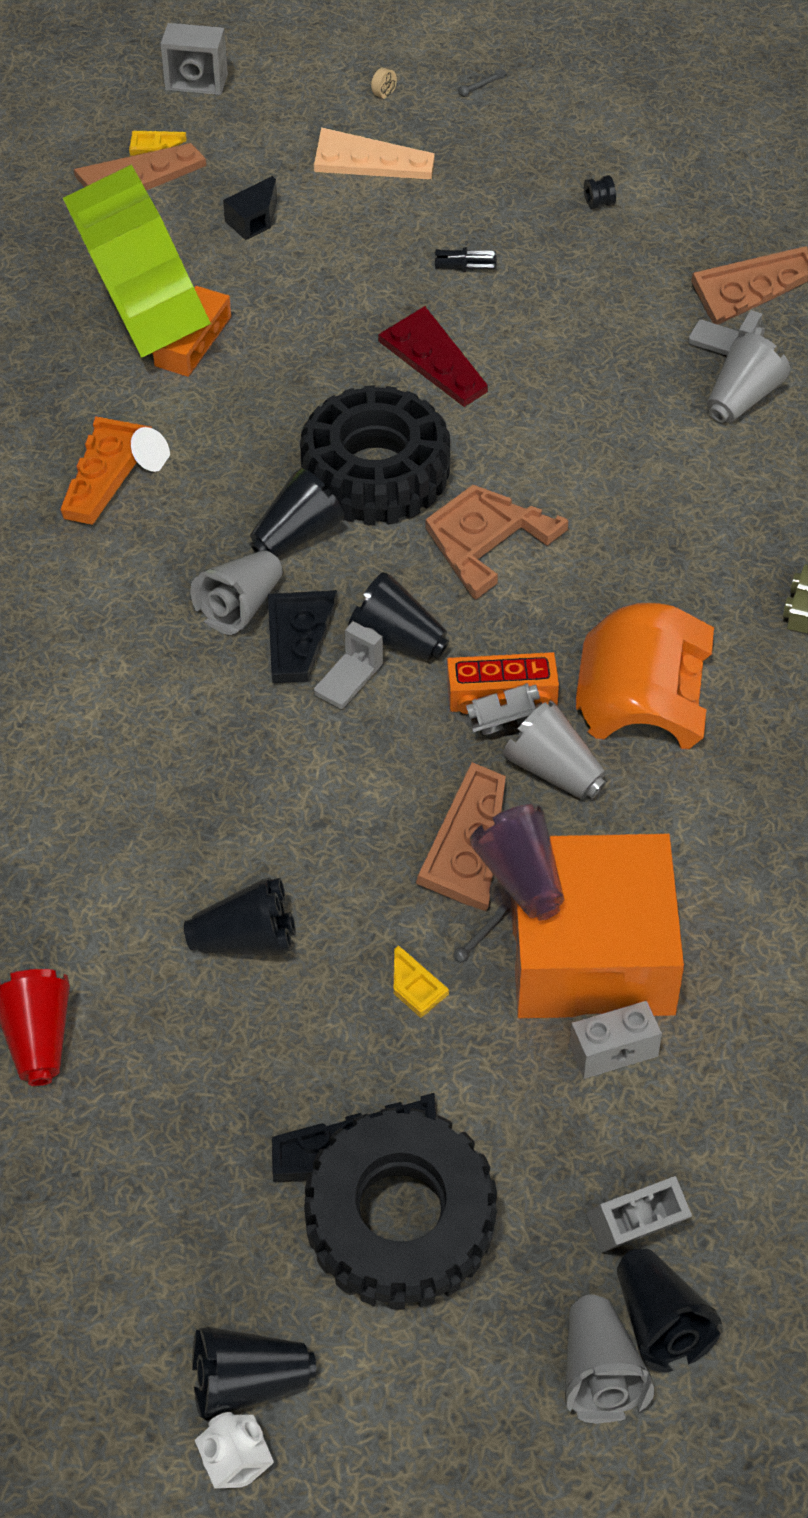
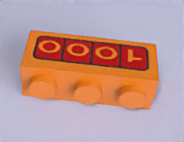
(486, 675)

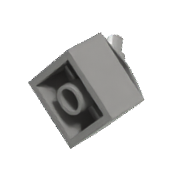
(194, 58)

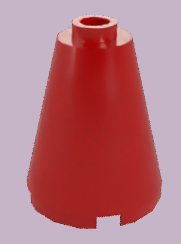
(34, 1022)

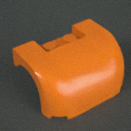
(645, 670)

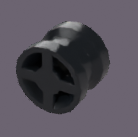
(600, 192)

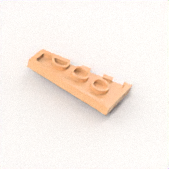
(365, 156)

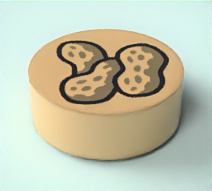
(383, 82)

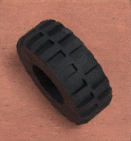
(383, 420)
(400, 1269)

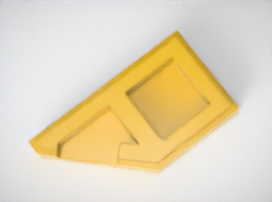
(415, 984)

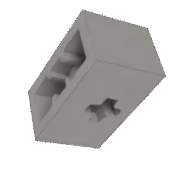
(615, 1039)
(638, 1214)

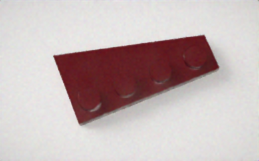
(432, 353)

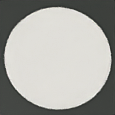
(149, 448)

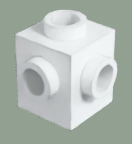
(233, 1450)

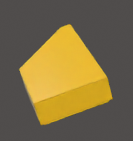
(151, 141)

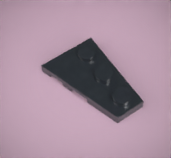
(297, 631)

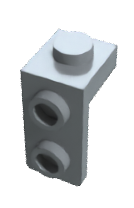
(720, 338)
(355, 668)

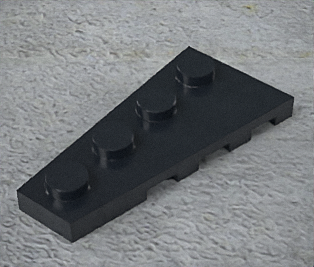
(296, 1150)

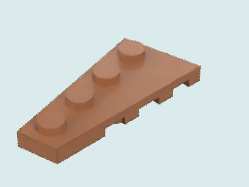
(151, 167)
(749, 283)
(451, 863)

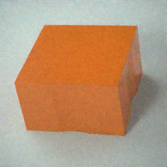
(612, 935)

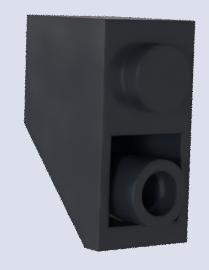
(252, 209)

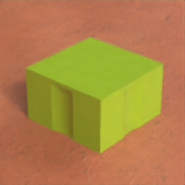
(137, 260)

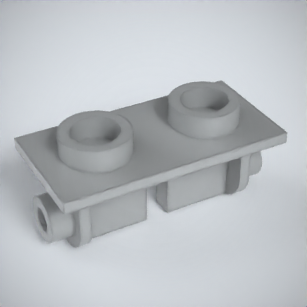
(493, 715)

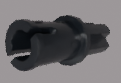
(465, 259)

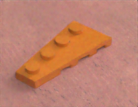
(100, 470)

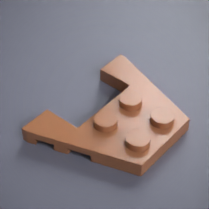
(478, 523)

